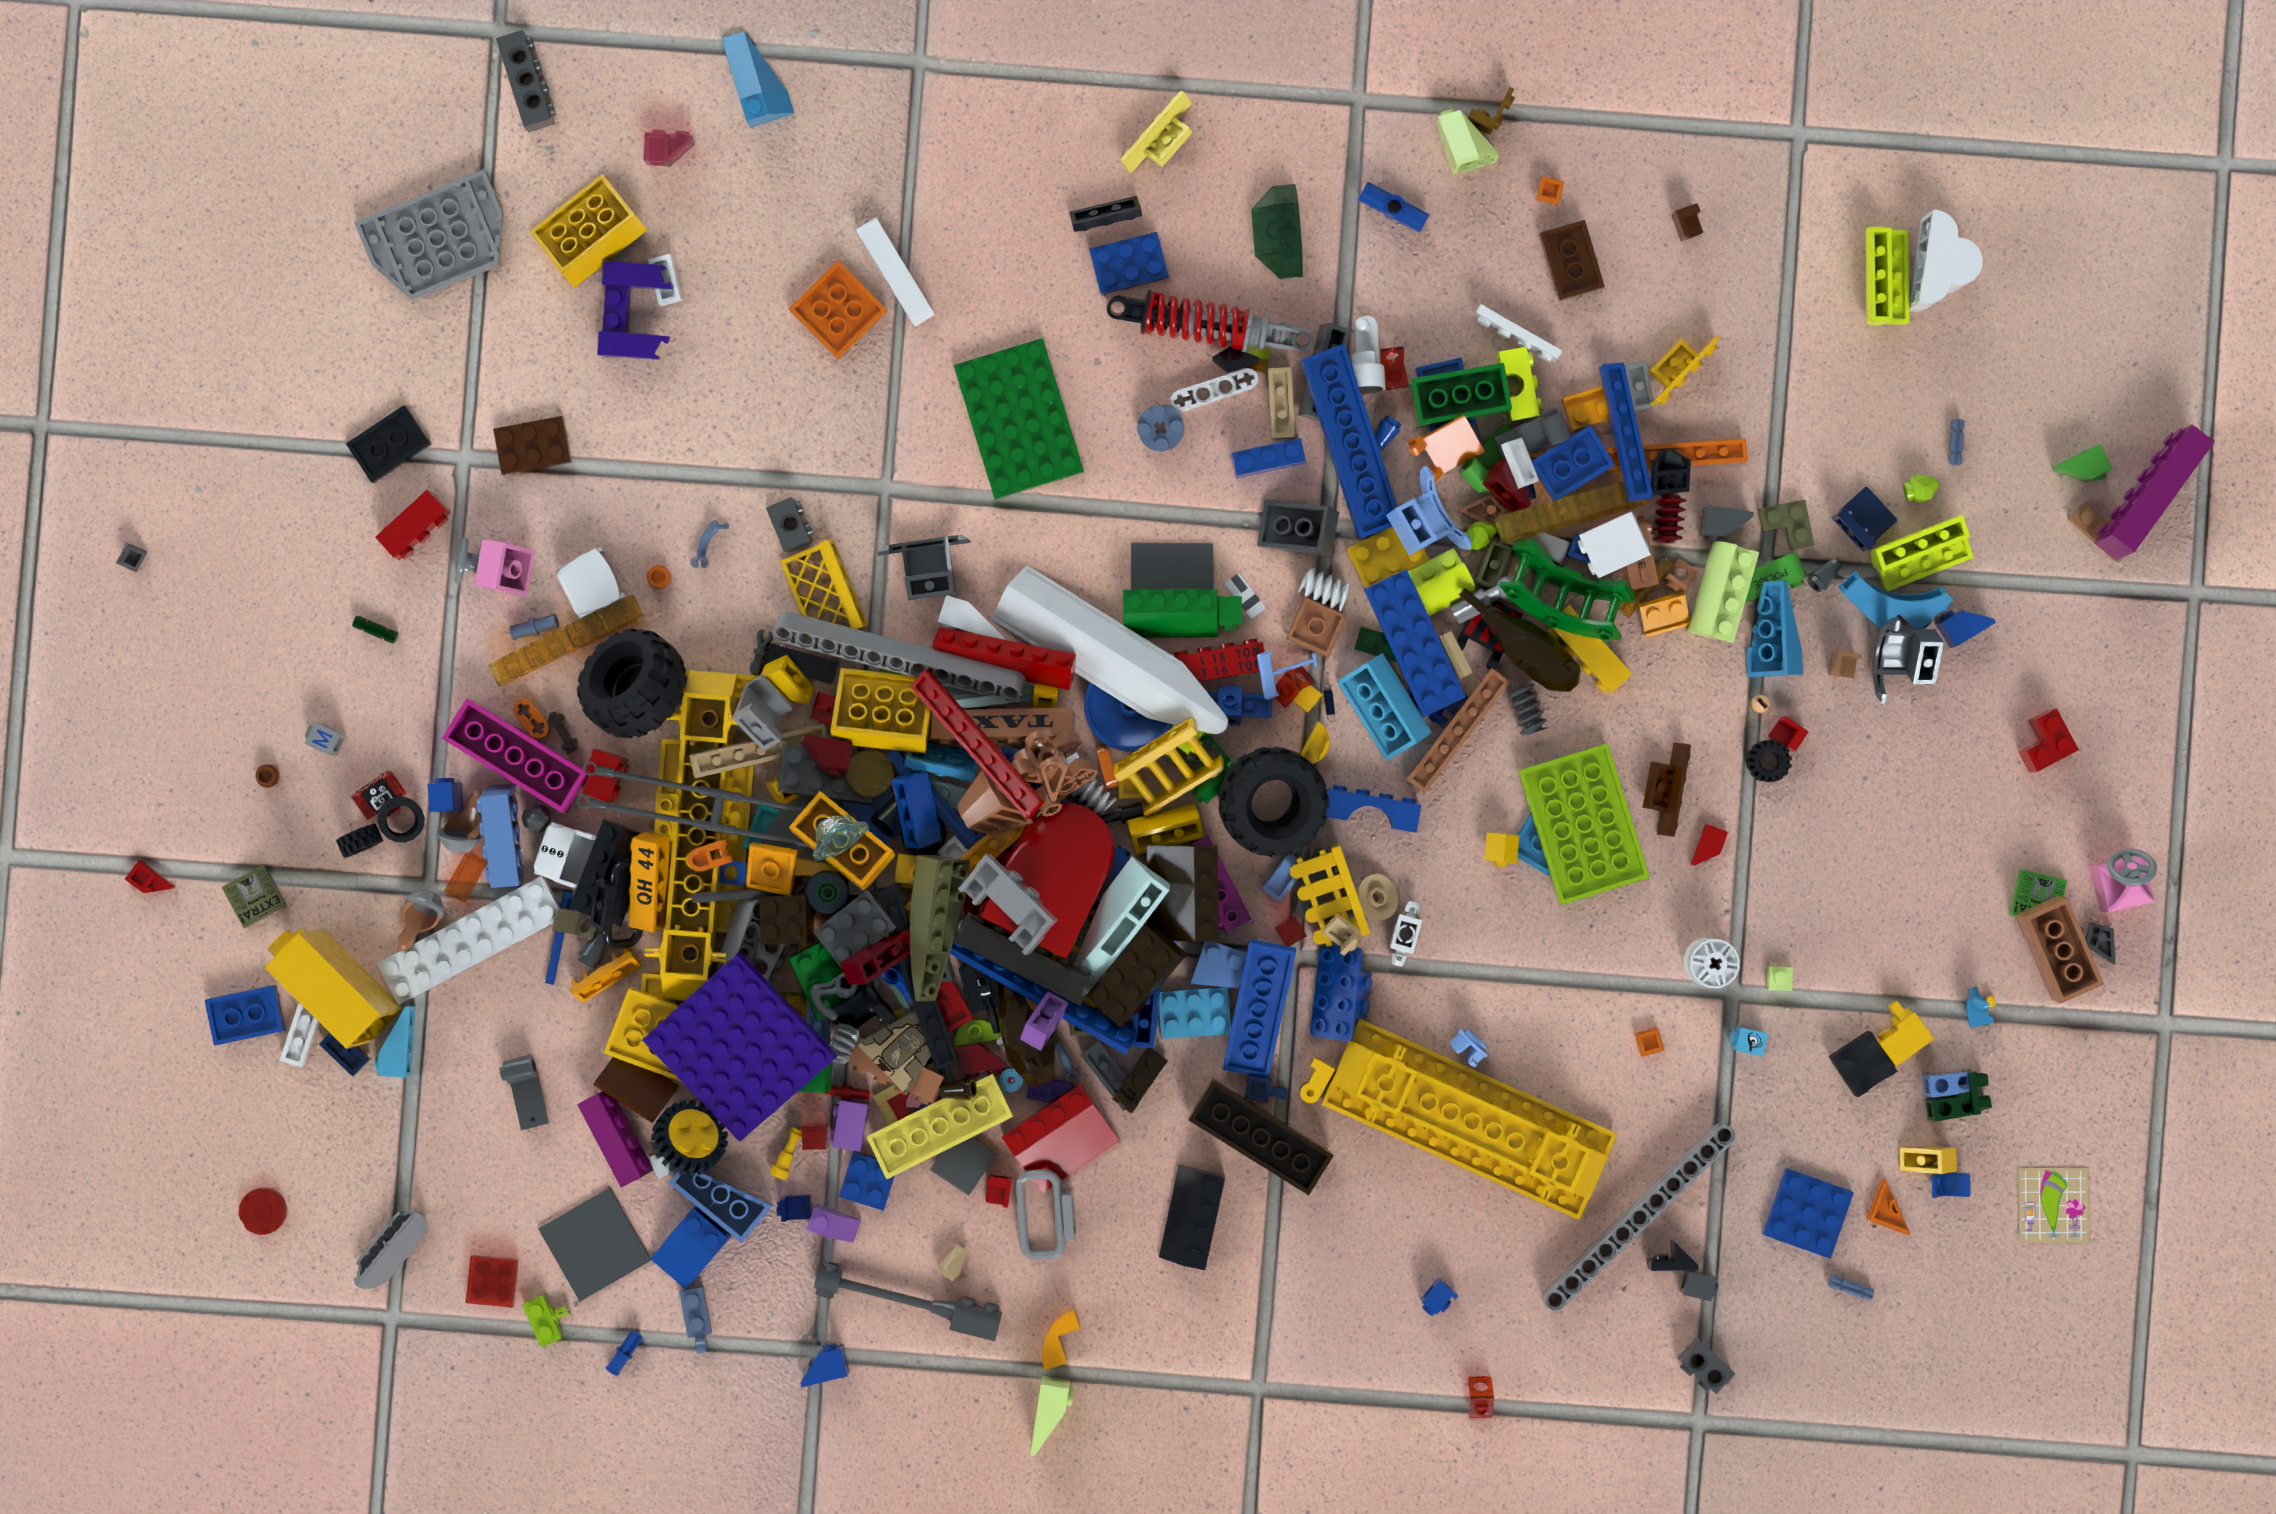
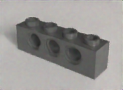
(510, 47)

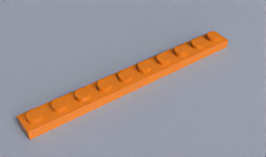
(1700, 452)

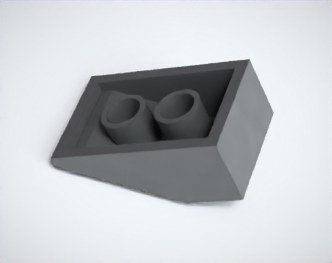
(1298, 528)

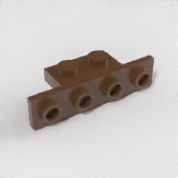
(1666, 788)

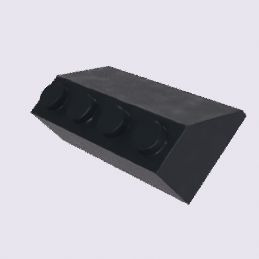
(609, 848)
(1192, 1217)

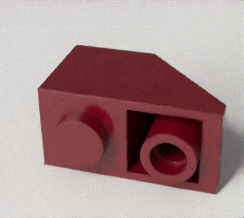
(976, 1059)

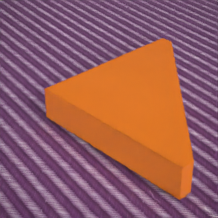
(1886, 1210)

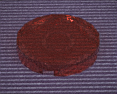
(263, 1211)

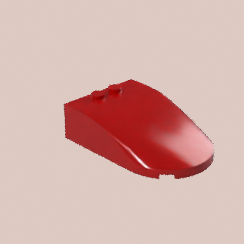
(1066, 864)

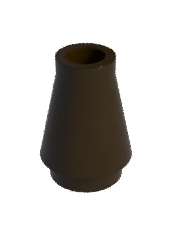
(960, 1089)

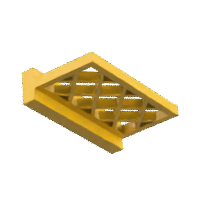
(840, 581)

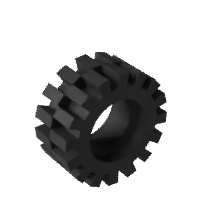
(1756, 768)
(359, 840)

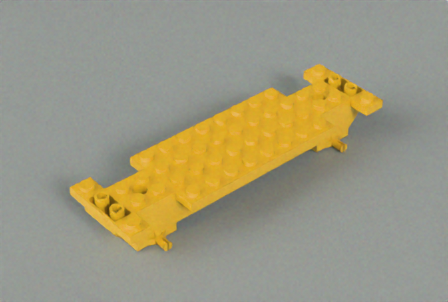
(689, 922)

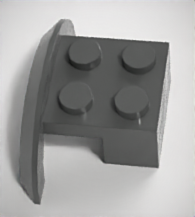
(927, 565)
(1906, 653)

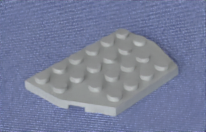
(436, 236)

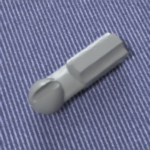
(1464, 611)

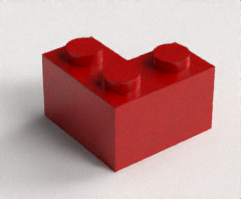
(2053, 744)
(600, 786)

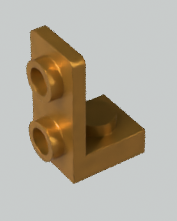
(1481, 118)

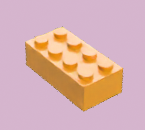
(858, 863)

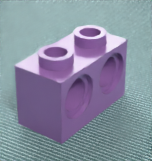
(1044, 1020)

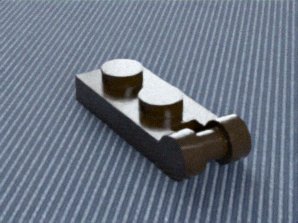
(1140, 1079)

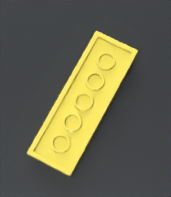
(939, 1128)

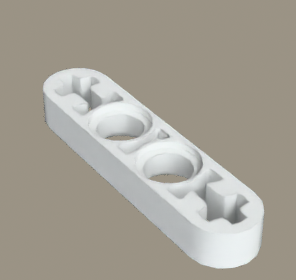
(1215, 393)

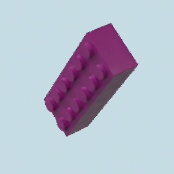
(2153, 492)

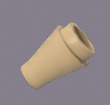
(952, 1263)

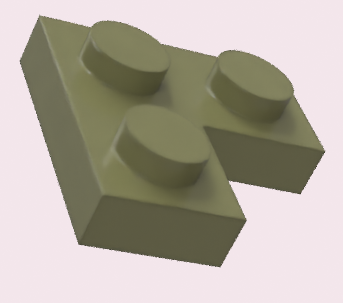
(1793, 518)

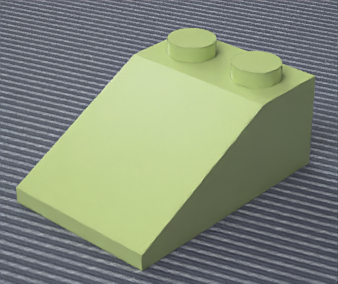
(1051, 1407)

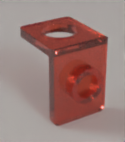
(1394, 368)
(1290, 685)
(1481, 1401)

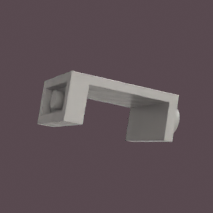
(759, 712)

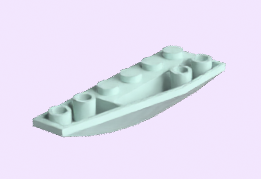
(1120, 916)

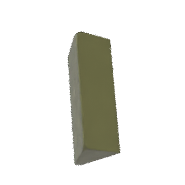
(1492, 564)

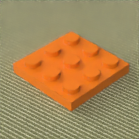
(838, 310)

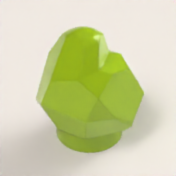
(1920, 488)
(1480, 535)

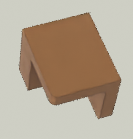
(1843, 664)

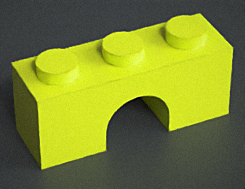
(1517, 365)

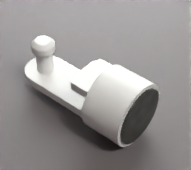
(1366, 360)

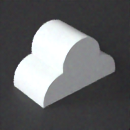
(1941, 261)

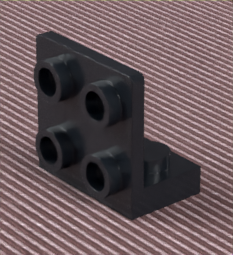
(863, 1006)

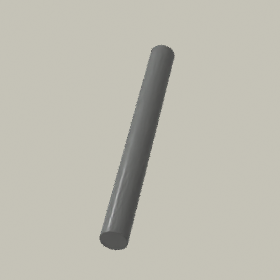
(731, 895)

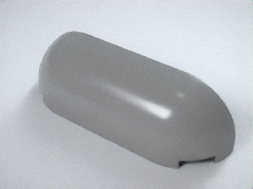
(390, 1249)

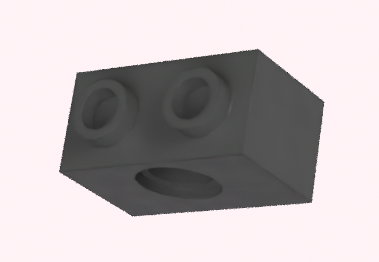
(779, 514)

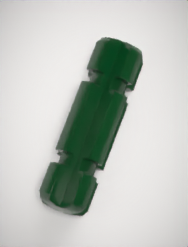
(375, 629)

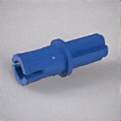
(624, 1352)

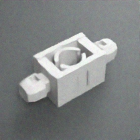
(1398, 958)

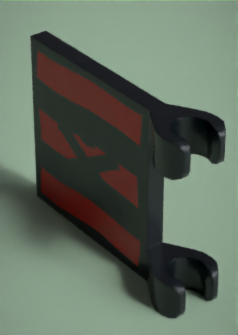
(1478, 632)

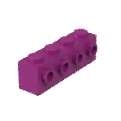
(1231, 907)
(615, 1138)

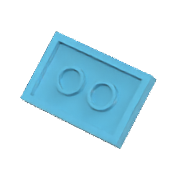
(1194, 1012)

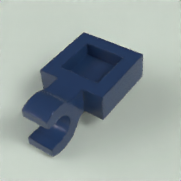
(1260, 1089)

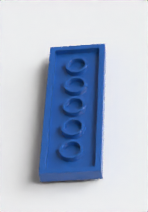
(1414, 643)
(1259, 1008)

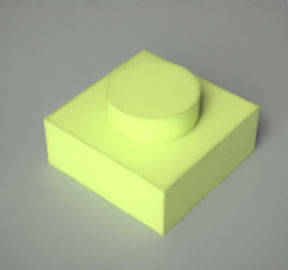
(1779, 978)

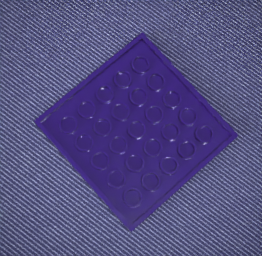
(739, 1047)

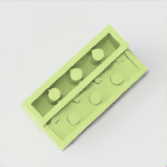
(1723, 591)

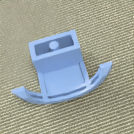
(1425, 519)

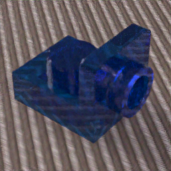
(794, 1207)

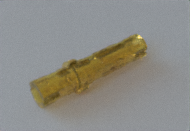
(1662, 569)

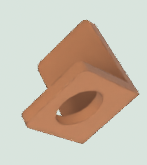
(1675, 584)

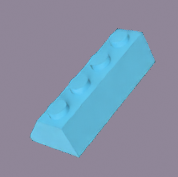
(1384, 707)

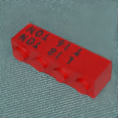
(1222, 662)

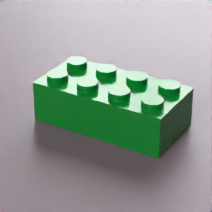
(1449, 395)

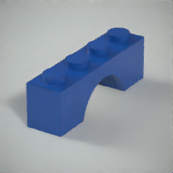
(1401, 814)

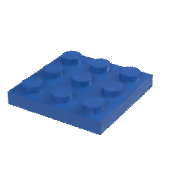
(1808, 1213)

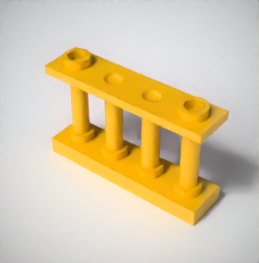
(1167, 745)

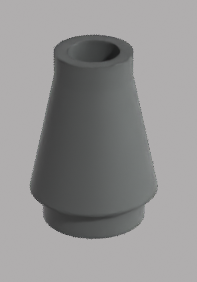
(1823, 576)
(592, 951)

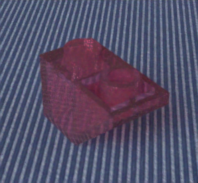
(664, 148)

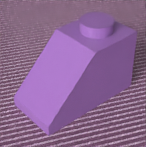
(833, 1224)

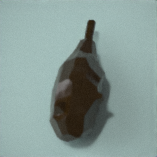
(1529, 647)
(1030, 1063)

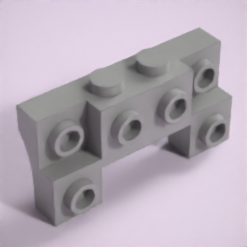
(1013, 897)

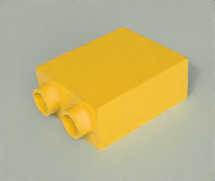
(331, 986)

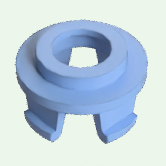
(1464, 1040)

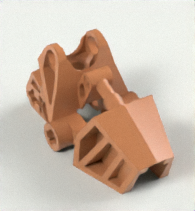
(1041, 761)

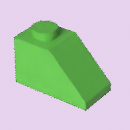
(2086, 466)

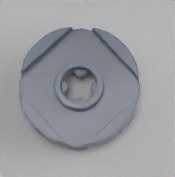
(1174, 427)

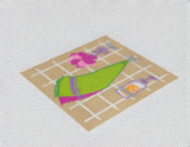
(2053, 1205)

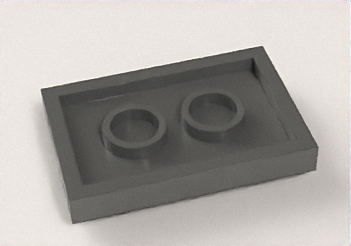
(855, 927)

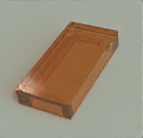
(466, 876)

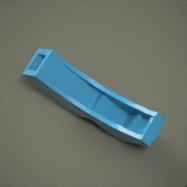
(1883, 605)

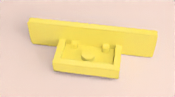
(1161, 137)

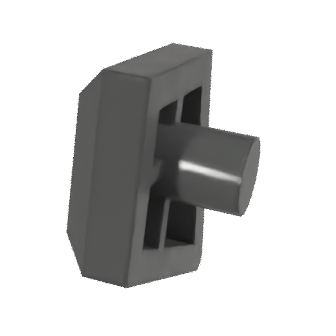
(2101, 941)

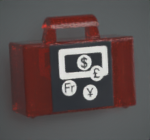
(376, 793)

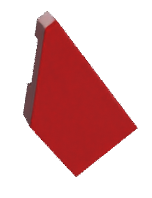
(1709, 844)
(147, 879)

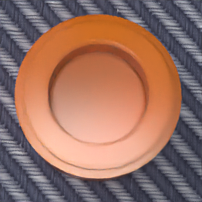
(659, 577)

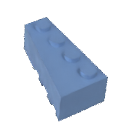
(724, 1203)

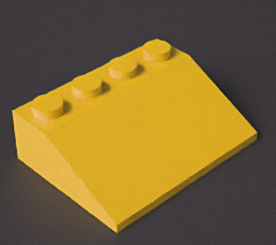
(588, 231)
(880, 711)

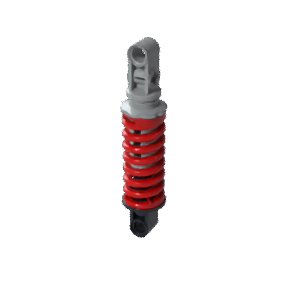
(1233, 326)

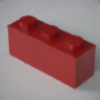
(413, 525)

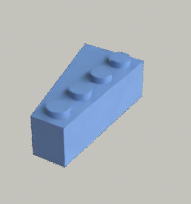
(500, 835)
(1220, 966)

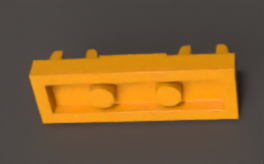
(605, 976)

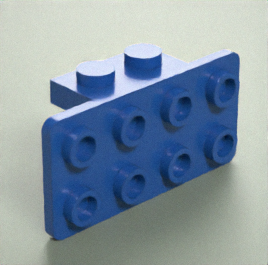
(1339, 993)

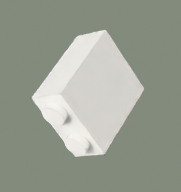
(1614, 545)

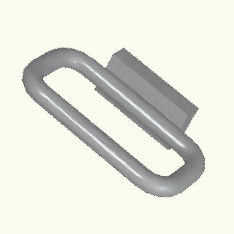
(1064, 1214)

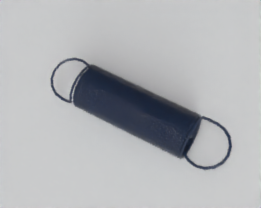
(1329, 702)

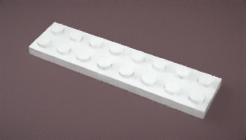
(470, 940)

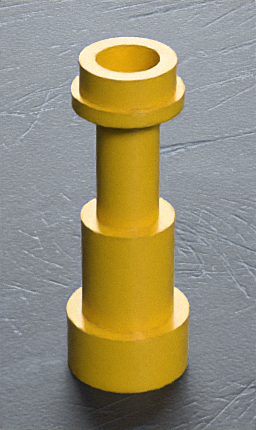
(785, 1157)

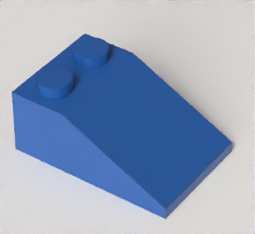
(690, 1247)

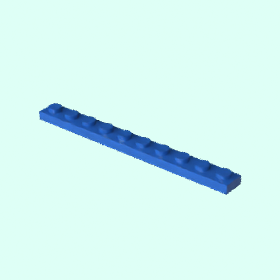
(1081, 1016)

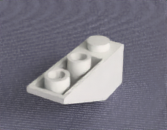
(963, 616)

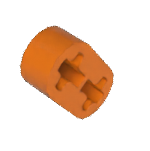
(527, 722)
(1106, 766)

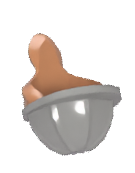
(463, 829)
(420, 913)

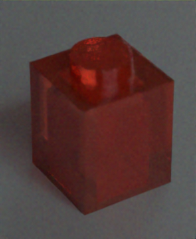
(1290, 931)
(815, 1136)

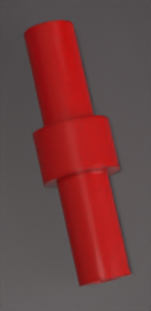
(848, 1092)

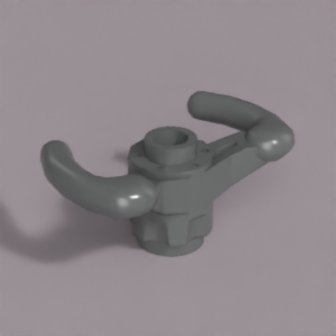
(840, 988)

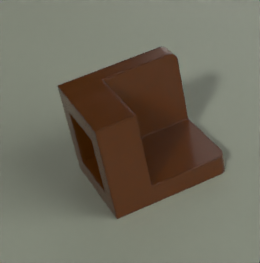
(1687, 222)

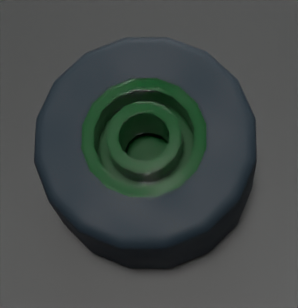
(827, 884)

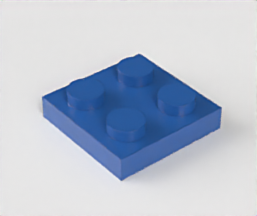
(866, 1182)

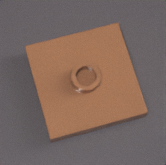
(1316, 627)

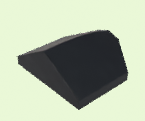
(1670, 473)

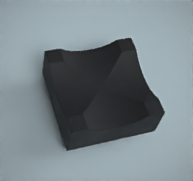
(1862, 1063)

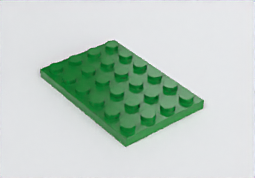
(1018, 418)

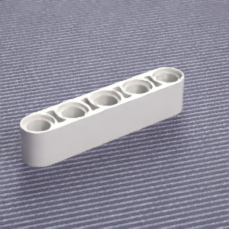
(895, 272)

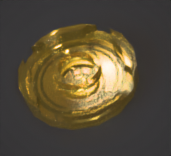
(870, 773)

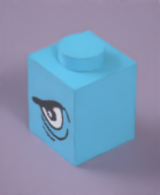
(1748, 1041)

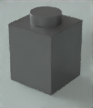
(1699, 1285)

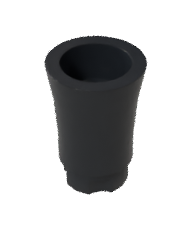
(888, 819)

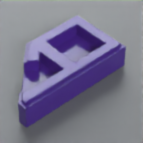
(1048, 1091)

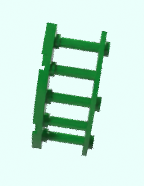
(1567, 579)

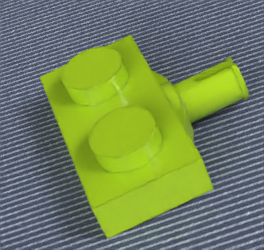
(545, 1319)

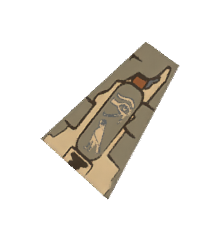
(897, 1050)

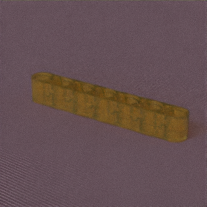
(1564, 512)
(566, 640)

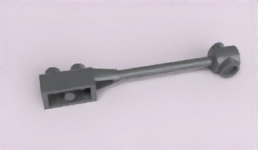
(964, 1314)

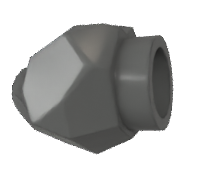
(536, 818)

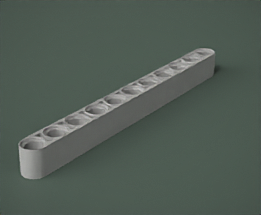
(898, 656)
(1650, 1213)

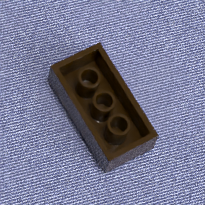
(1136, 974)

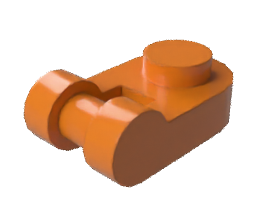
(702, 860)

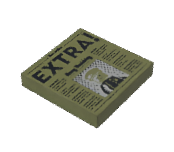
(254, 896)

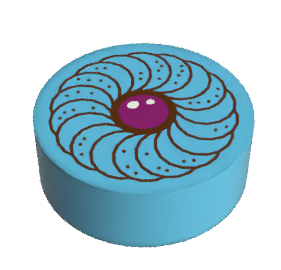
(1010, 1080)

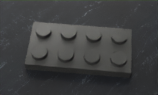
(803, 777)

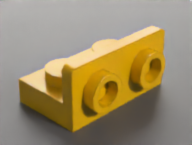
(669, 805)

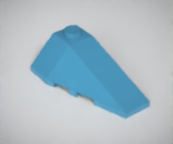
(757, 85)
(1775, 639)

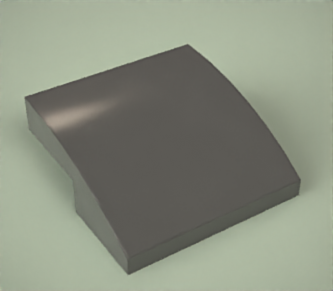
(963, 1164)

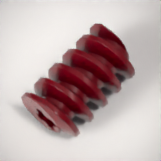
(1669, 518)

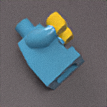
(1978, 1007)

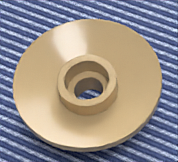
(1384, 893)

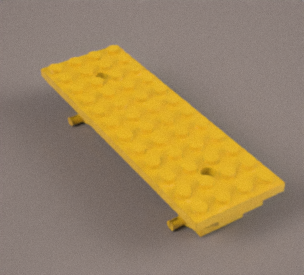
(1469, 1119)

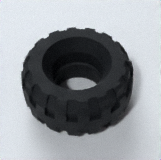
(631, 683)
(1300, 821)

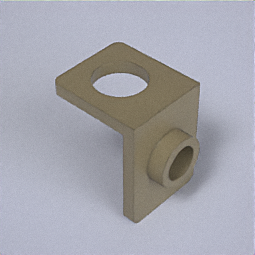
(572, 923)

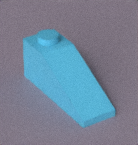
(397, 1051)

